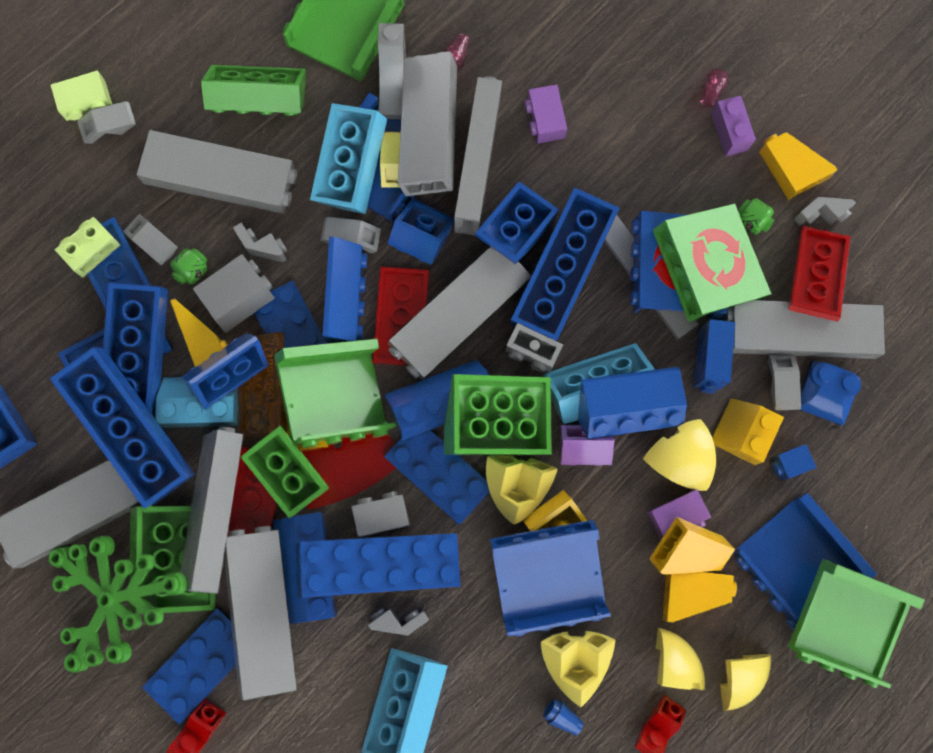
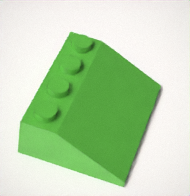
(498, 415)
(163, 534)

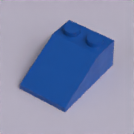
(517, 223)

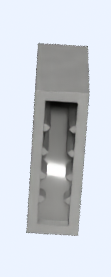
(391, 69)

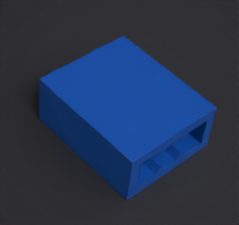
(714, 356)

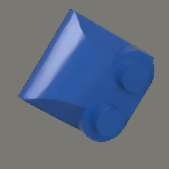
(829, 392)

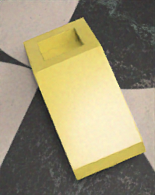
(390, 159)

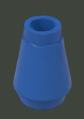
(562, 717)

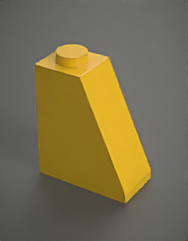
(794, 164)
(690, 549)
(695, 593)

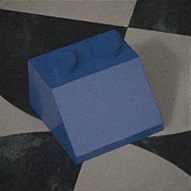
(421, 231)

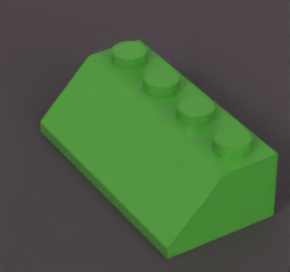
(254, 89)

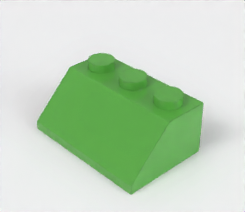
(284, 472)

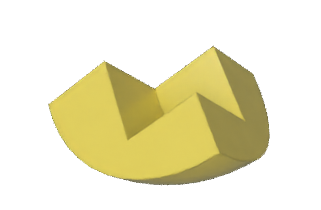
(686, 456)
(518, 484)
(578, 662)
(678, 662)
(745, 680)

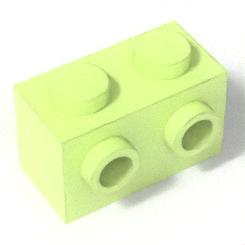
(80, 95)
(87, 247)

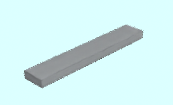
(619, 242)

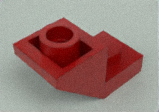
(660, 726)
(198, 729)

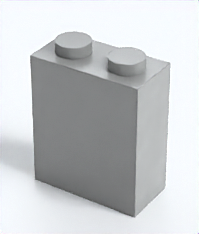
(234, 292)

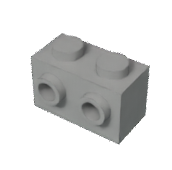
(533, 348)
(380, 515)

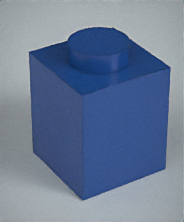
(792, 462)

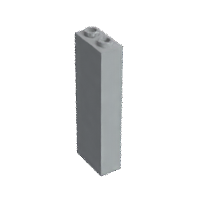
(428, 124)
(477, 155)
(217, 172)
(457, 312)
(775, 330)
(211, 510)
(64, 515)
(259, 613)

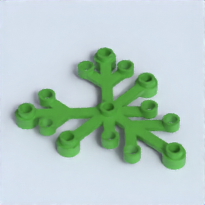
(108, 600)

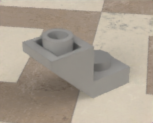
(108, 119)
(828, 208)
(353, 231)
(150, 239)
(264, 248)
(785, 382)
(389, 622)

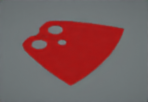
(350, 467)

